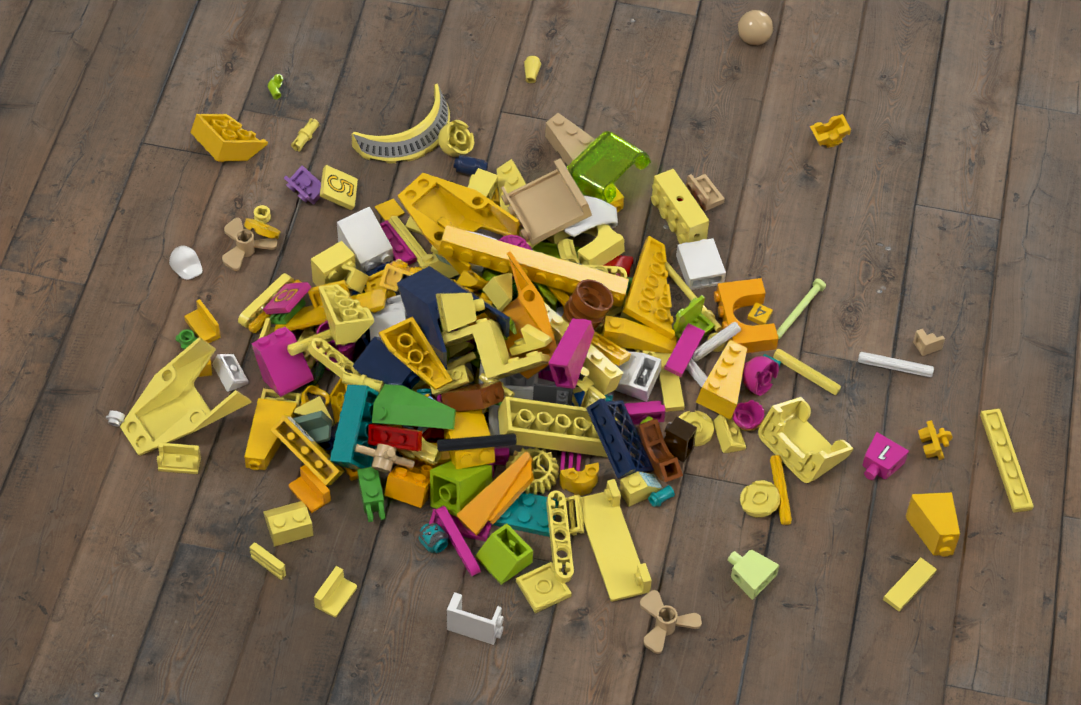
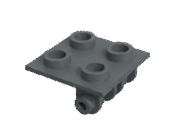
(552, 394)

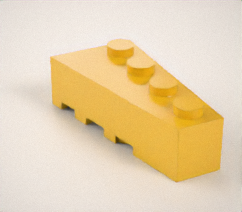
(723, 384)

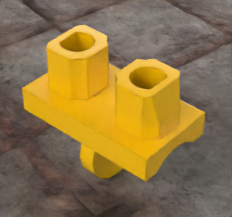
(929, 433)

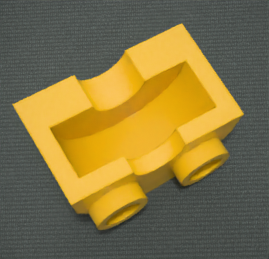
(831, 132)
(580, 481)

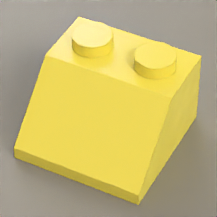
(288, 523)

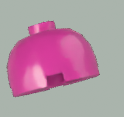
(759, 373)

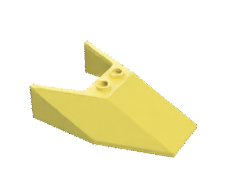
(172, 404)

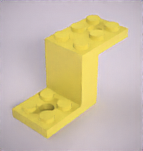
(493, 349)

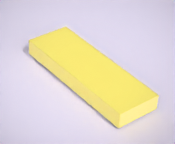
(909, 584)

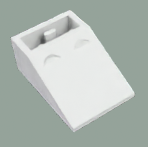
(389, 316)
(639, 375)

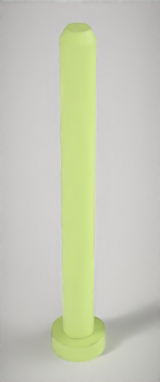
(818, 285)

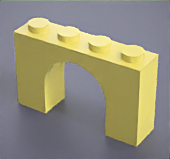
(601, 250)

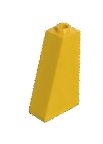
(262, 441)

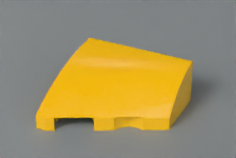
(471, 279)

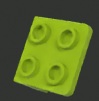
(693, 316)

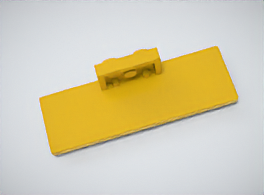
(316, 314)

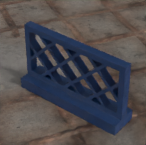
(610, 435)

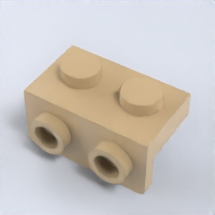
(704, 192)

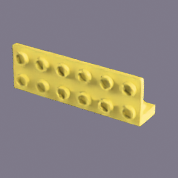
(613, 545)

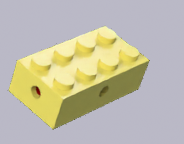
(679, 207)

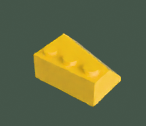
(225, 137)

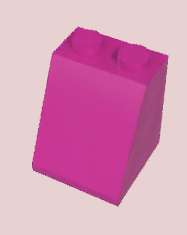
(277, 366)

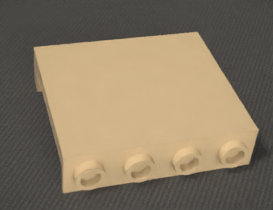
(547, 204)

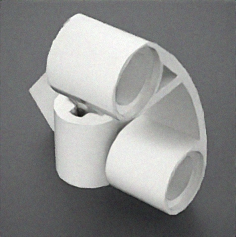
(601, 214)

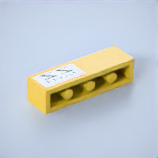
(307, 449)

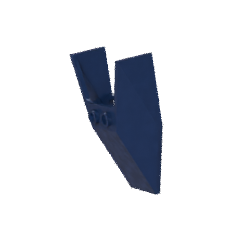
(420, 301)

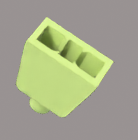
(752, 571)

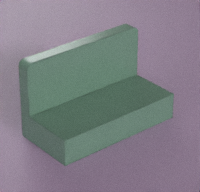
(316, 425)

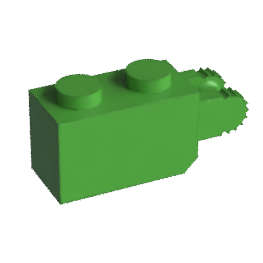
(371, 492)

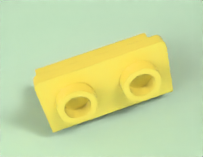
(460, 377)

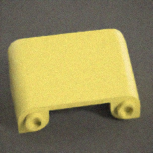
(798, 442)

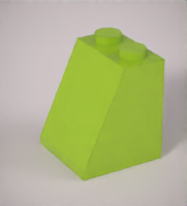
(457, 487)

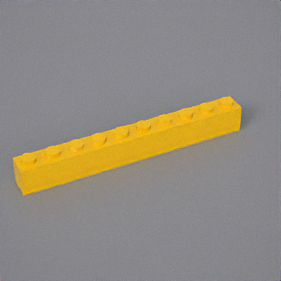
(537, 266)

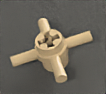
(384, 457)

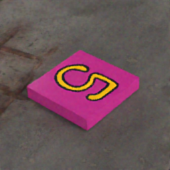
(287, 298)

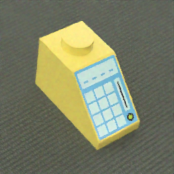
(438, 263)
(638, 487)

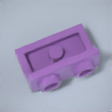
(305, 184)

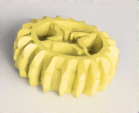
(542, 479)

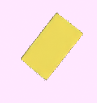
(728, 434)

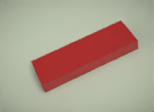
(395, 436)

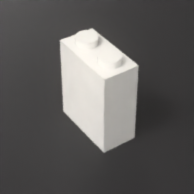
(700, 264)

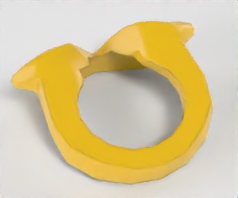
(314, 390)

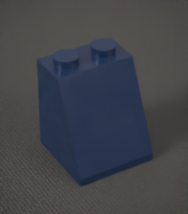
(382, 365)

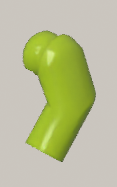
(274, 86)

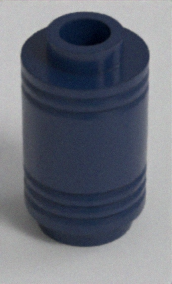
(469, 165)

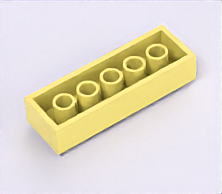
(549, 426)

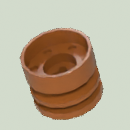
(589, 301)

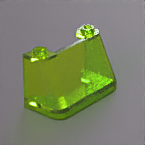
(604, 164)

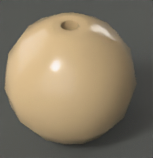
(755, 27)

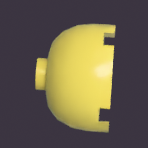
(456, 139)

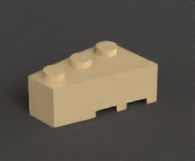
(566, 138)

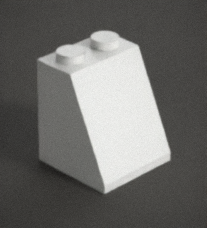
(365, 239)

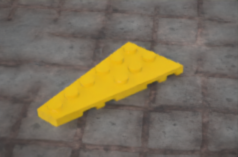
(649, 293)

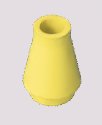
(532, 66)

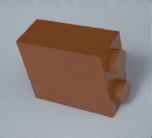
(474, 396)

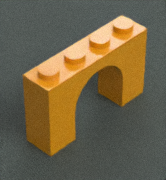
(741, 294)

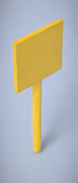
(389, 209)

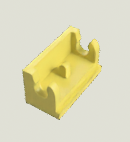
(178, 458)

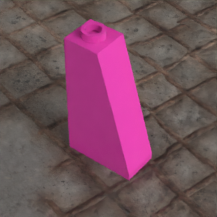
(571, 353)

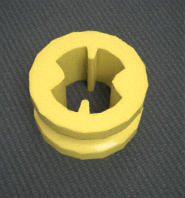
(265, 211)

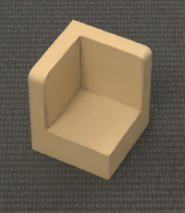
(927, 343)

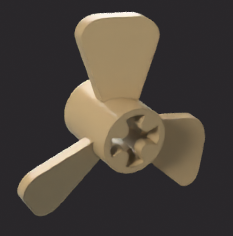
(244, 244)
(653, 605)

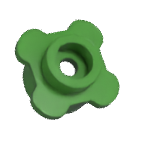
(183, 335)

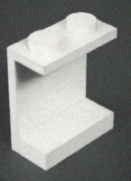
(473, 625)

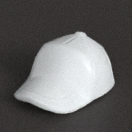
(185, 262)

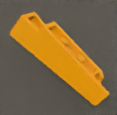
(498, 495)

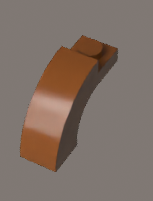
(664, 463)

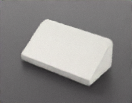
(229, 371)

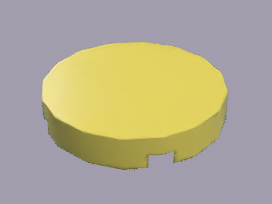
(703, 423)
(760, 498)

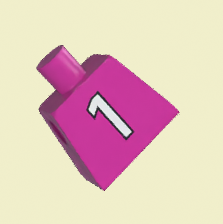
(883, 457)

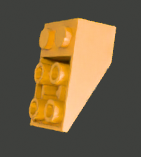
(410, 484)

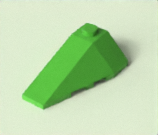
(409, 408)

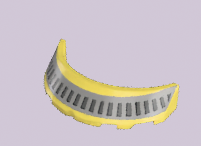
(410, 143)

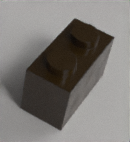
(680, 438)

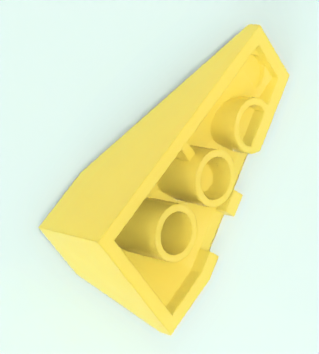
(344, 315)

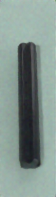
(476, 442)

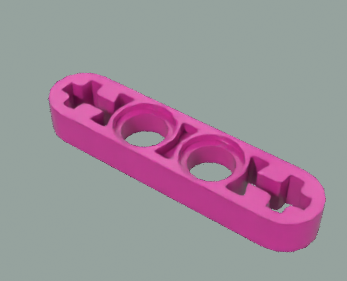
(457, 541)

